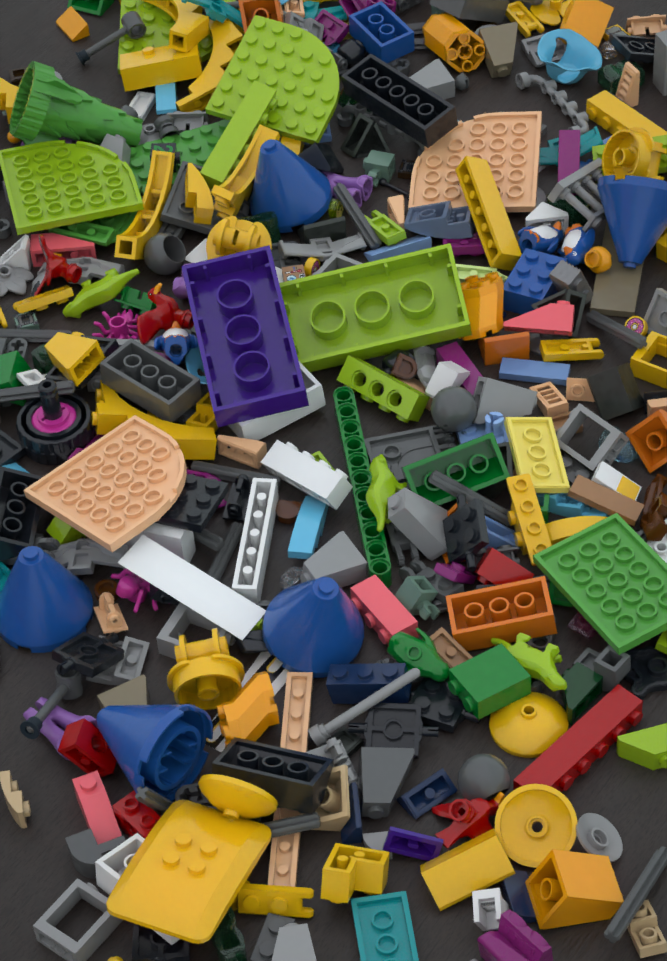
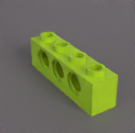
(412, 401)

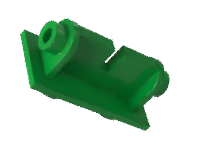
(130, 299)

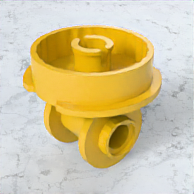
(633, 154)
(236, 235)
(205, 672)

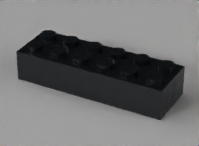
(399, 100)

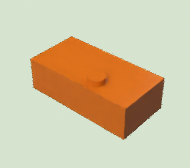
(501, 613)

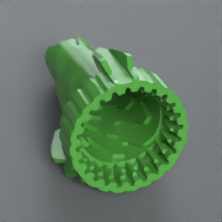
(52, 109)

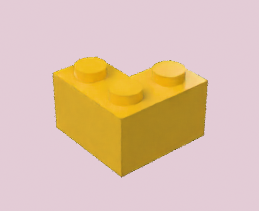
(353, 869)

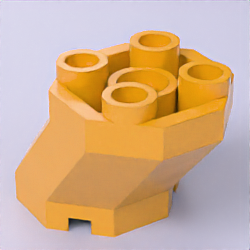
(453, 42)
(483, 304)
(249, 711)

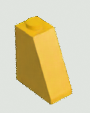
(74, 355)

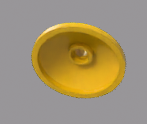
(531, 733)
(237, 797)
(531, 805)

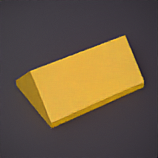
(467, 869)

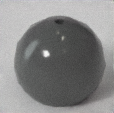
(164, 254)
(453, 409)
(483, 777)

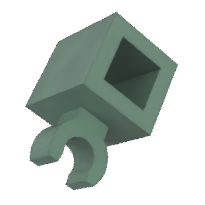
(379, 166)
(417, 597)

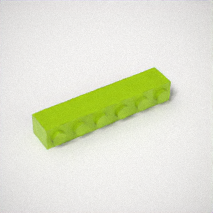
(239, 133)

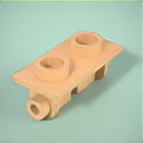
(636, 25)
(578, 390)
(109, 615)

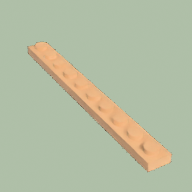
(294, 736)

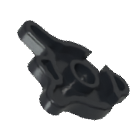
(647, 671)

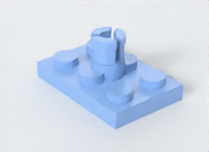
(493, 423)

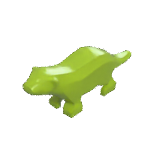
(98, 292)
(381, 488)
(537, 663)

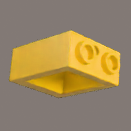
(641, 359)

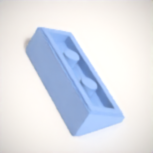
(402, 247)

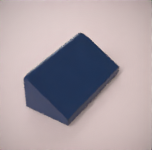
(427, 794)
(352, 830)
(518, 897)

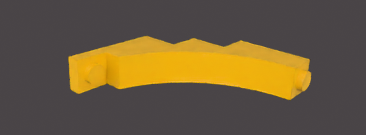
(225, 42)

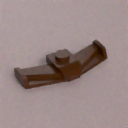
(655, 510)

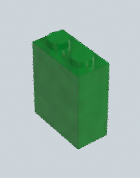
(489, 681)

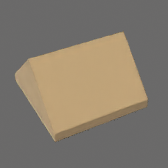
(335, 807)

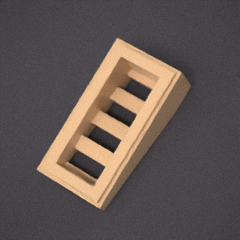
(629, 87)
(396, 210)
(545, 402)
(242, 450)

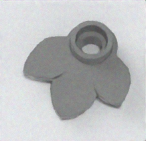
(14, 280)

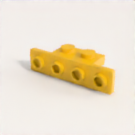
(527, 516)

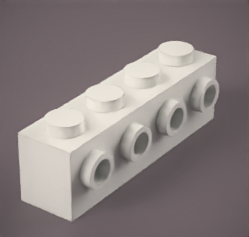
(307, 474)

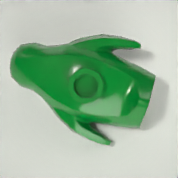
(418, 654)

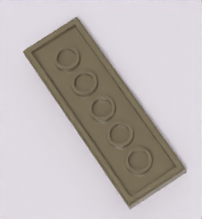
(617, 288)

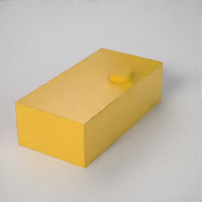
(159, 66)

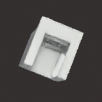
(488, 907)

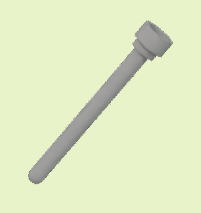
(322, 732)

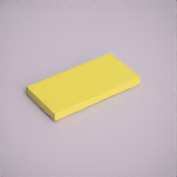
(537, 453)

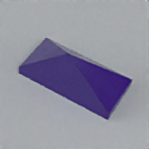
(412, 844)

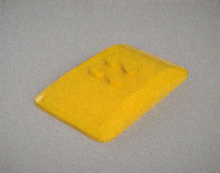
(188, 871)

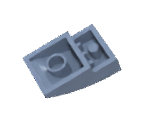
(440, 221)

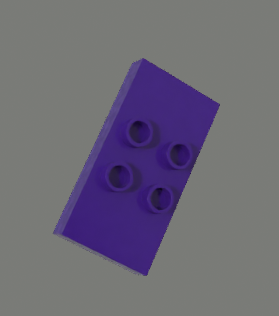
(244, 336)

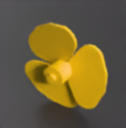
(550, 11)

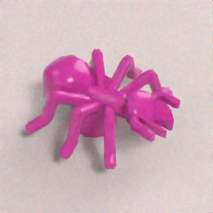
(119, 326)
(133, 588)

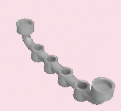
(549, 87)

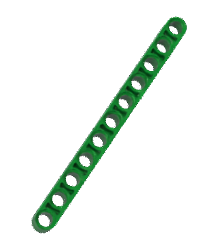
(360, 478)

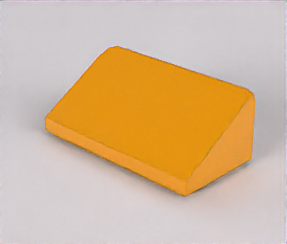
(73, 25)

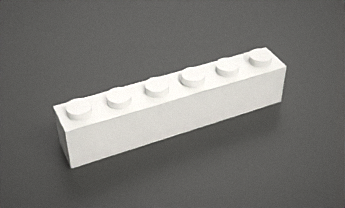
(256, 539)

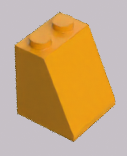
(587, 19)
(573, 889)

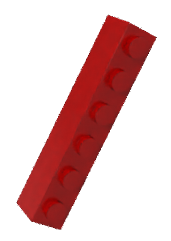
(584, 741)

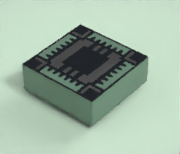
(26, 320)

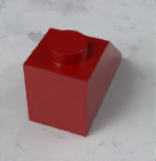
(499, 569)

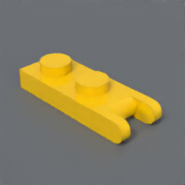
(525, 19)
(41, 301)
(570, 349)
(275, 899)

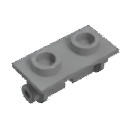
(194, 119)

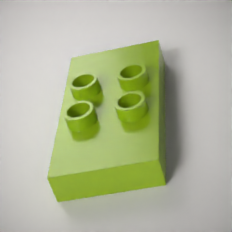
(376, 308)

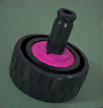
(54, 425)

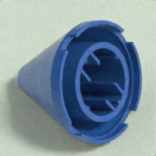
(288, 187)
(634, 215)
(42, 603)
(313, 627)
(157, 743)

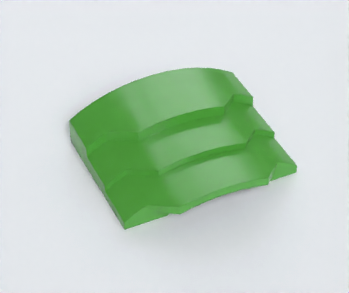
(99, 231)

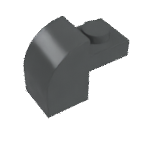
(607, 664)
(85, 851)

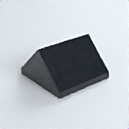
(322, 158)

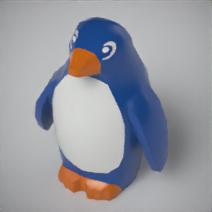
(541, 238)
(576, 244)
(176, 343)

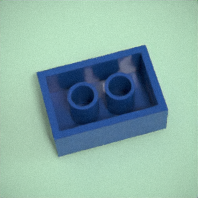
(381, 32)
(529, 281)

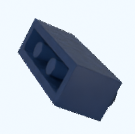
(358, 681)

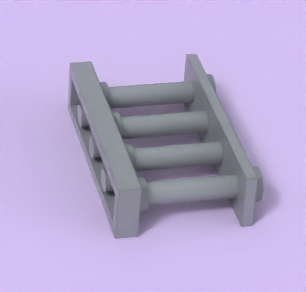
(573, 183)

